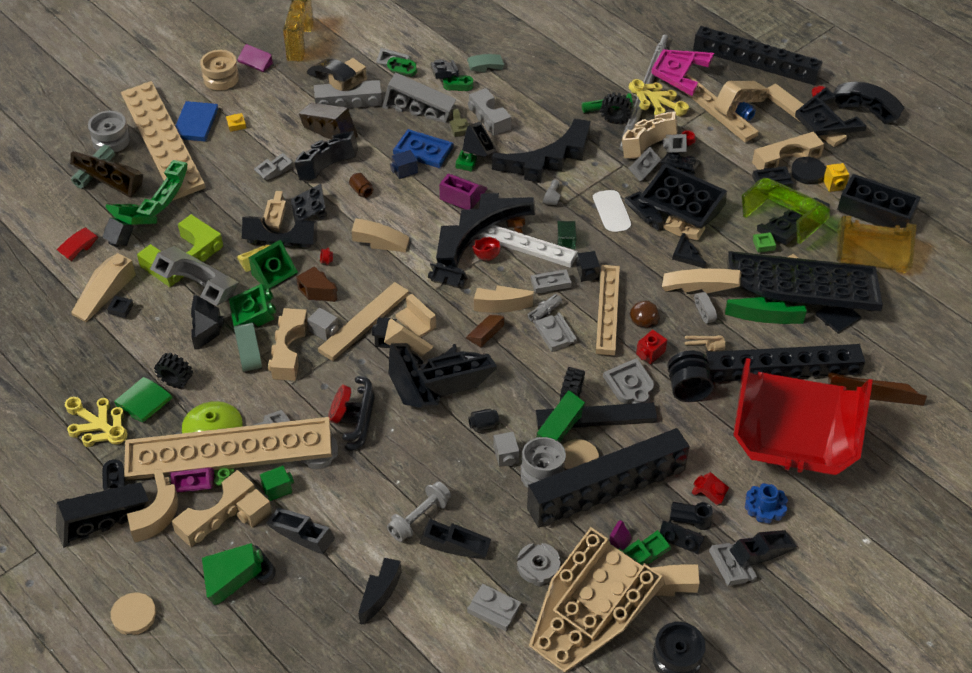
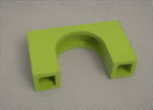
(203, 237)

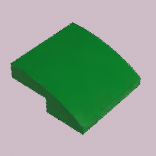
(128, 214)
(143, 399)

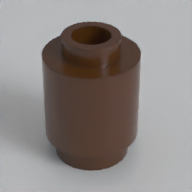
(361, 185)

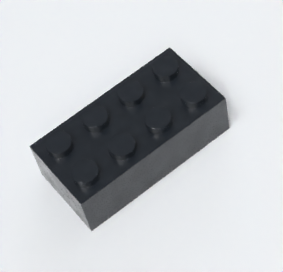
(878, 202)

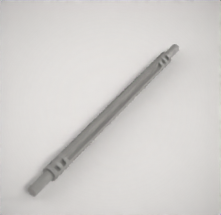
(649, 78)

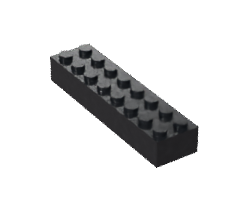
(607, 477)

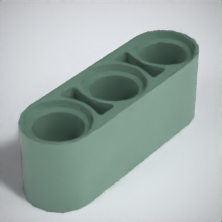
(248, 347)

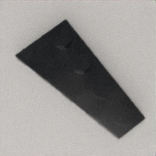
(785, 227)

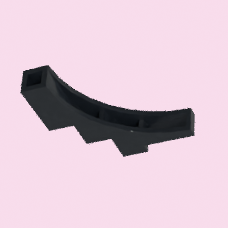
(551, 157)
(492, 210)

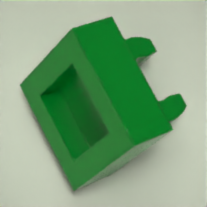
(466, 161)

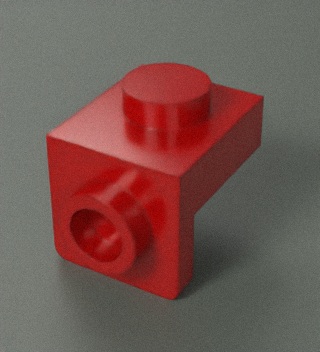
(711, 487)

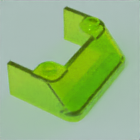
(813, 211)

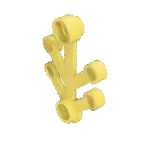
(657, 97)
(74, 407)

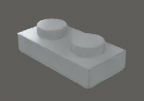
(644, 164)
(550, 281)

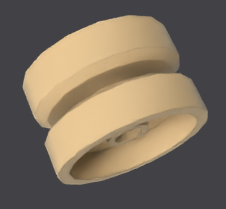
(219, 70)

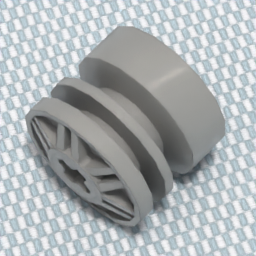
(541, 459)

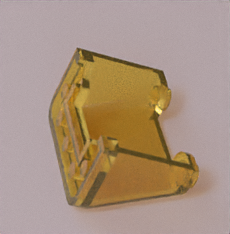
(875, 245)

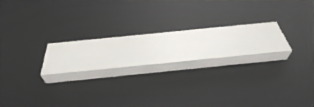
(531, 245)

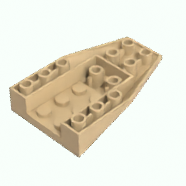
(591, 601)

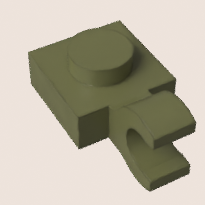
(457, 124)

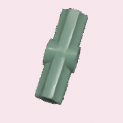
(81, 178)

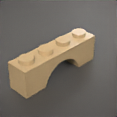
(801, 146)
(291, 327)
(196, 524)

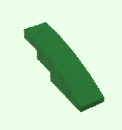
(759, 311)
(647, 550)

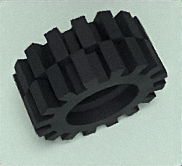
(616, 115)
(173, 370)
(573, 382)

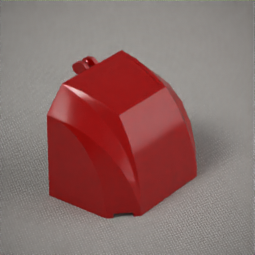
(800, 422)

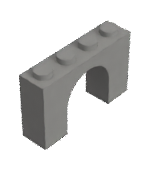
(177, 262)

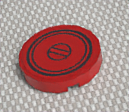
(338, 405)

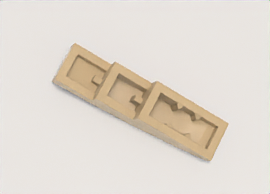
(706, 279)

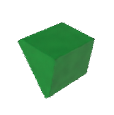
(272, 265)

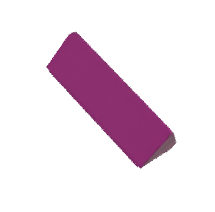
(255, 58)
(192, 479)

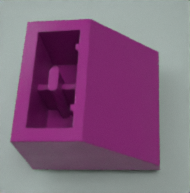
(460, 191)

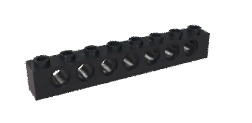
(758, 55)
(788, 362)

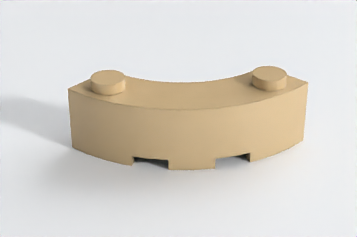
(648, 133)

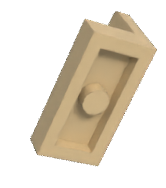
(417, 317)

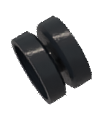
(678, 648)

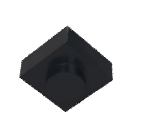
(120, 306)

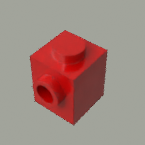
(651, 346)

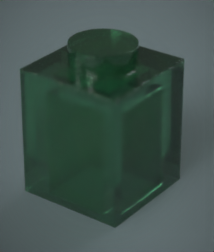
(566, 234)

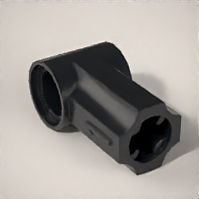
(698, 515)

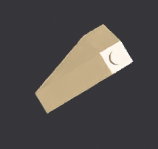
(104, 285)

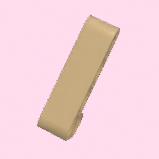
(736, 92)

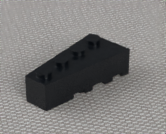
(97, 511)

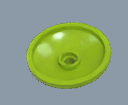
(220, 413)

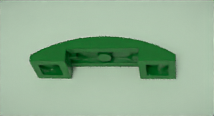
(165, 194)

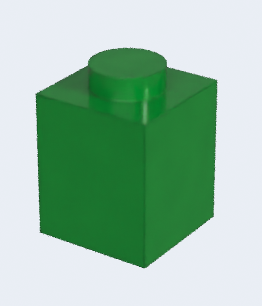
(276, 483)

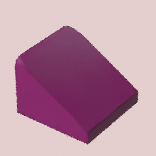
(620, 536)

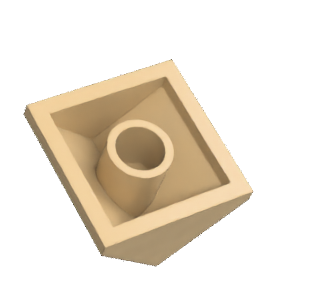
(399, 334)

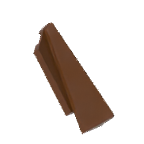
(881, 390)

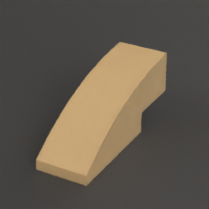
(379, 236)
(502, 299)
(678, 579)

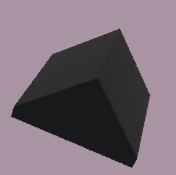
(478, 141)

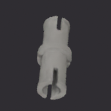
(544, 308)

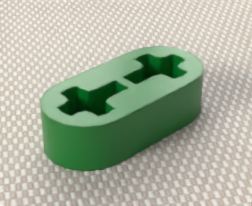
(401, 64)
(459, 83)

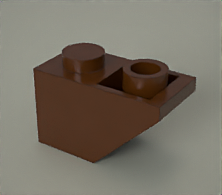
(316, 286)

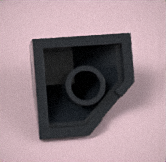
(205, 322)

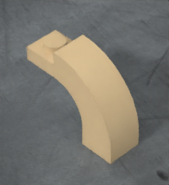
(158, 515)

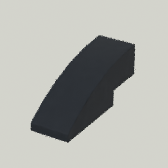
(301, 530)
(454, 540)
(762, 547)
(379, 589)

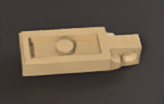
(275, 211)

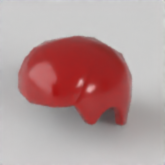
(487, 248)

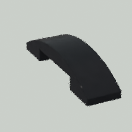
(340, 70)

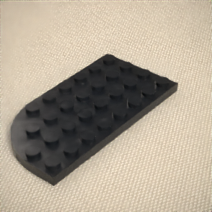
(809, 280)

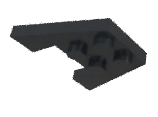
(822, 120)

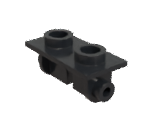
(440, 272)
(681, 537)

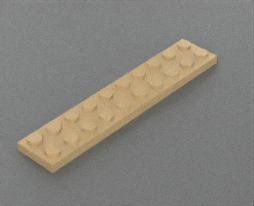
(161, 135)
(228, 448)

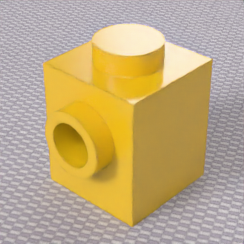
(836, 177)

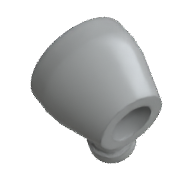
(552, 196)

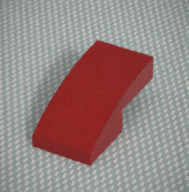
(74, 244)

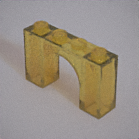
(297, 22)

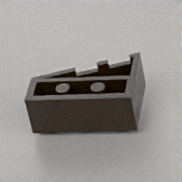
(327, 120)

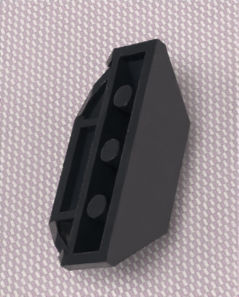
(456, 372)
(403, 373)

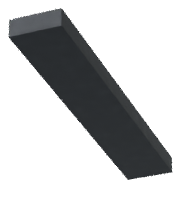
(608, 415)

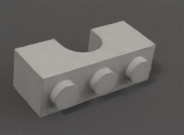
(482, 105)

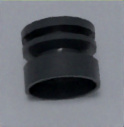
(690, 376)

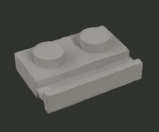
(555, 332)
(729, 567)
(494, 607)

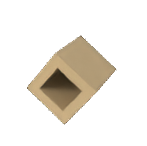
(253, 508)

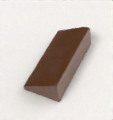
(486, 330)

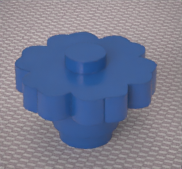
(766, 503)

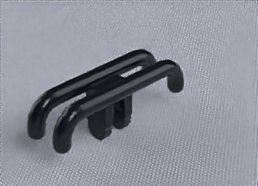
(360, 414)

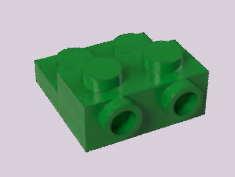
(253, 306)

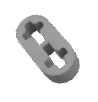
(705, 307)

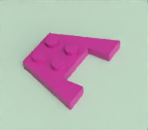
(675, 64)

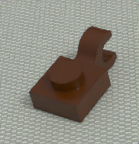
(517, 223)

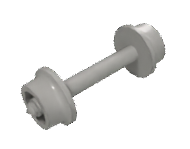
(400, 527)

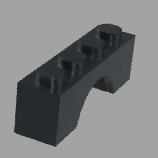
(256, 229)

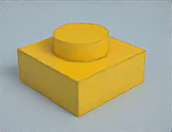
(236, 122)

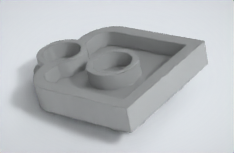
(630, 382)

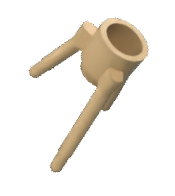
(713, 343)

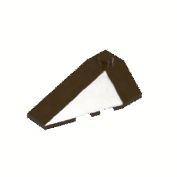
(116, 175)

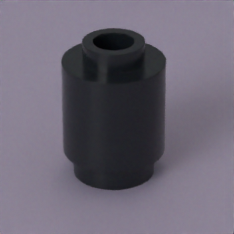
(483, 419)

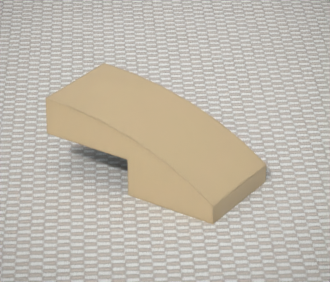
(678, 227)

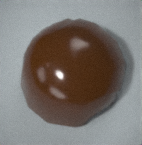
(644, 314)

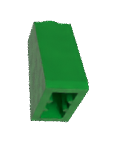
(562, 418)
(230, 570)

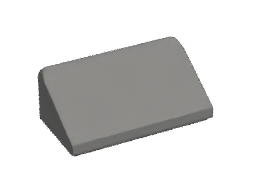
(386, 54)

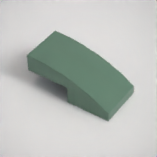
(484, 61)

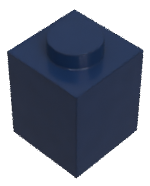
(404, 164)

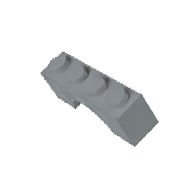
(364, 96)

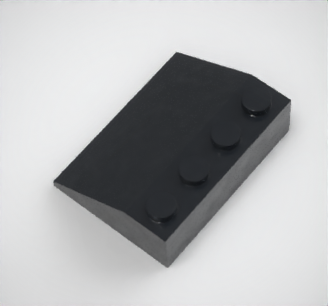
(684, 196)

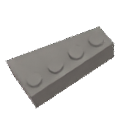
(418, 99)

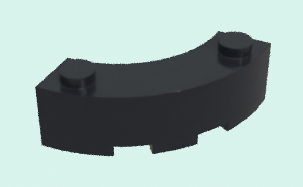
(875, 98)
(324, 154)

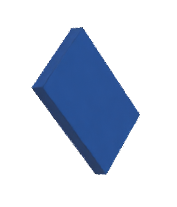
(196, 120)
(425, 148)

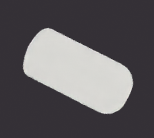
(612, 210)

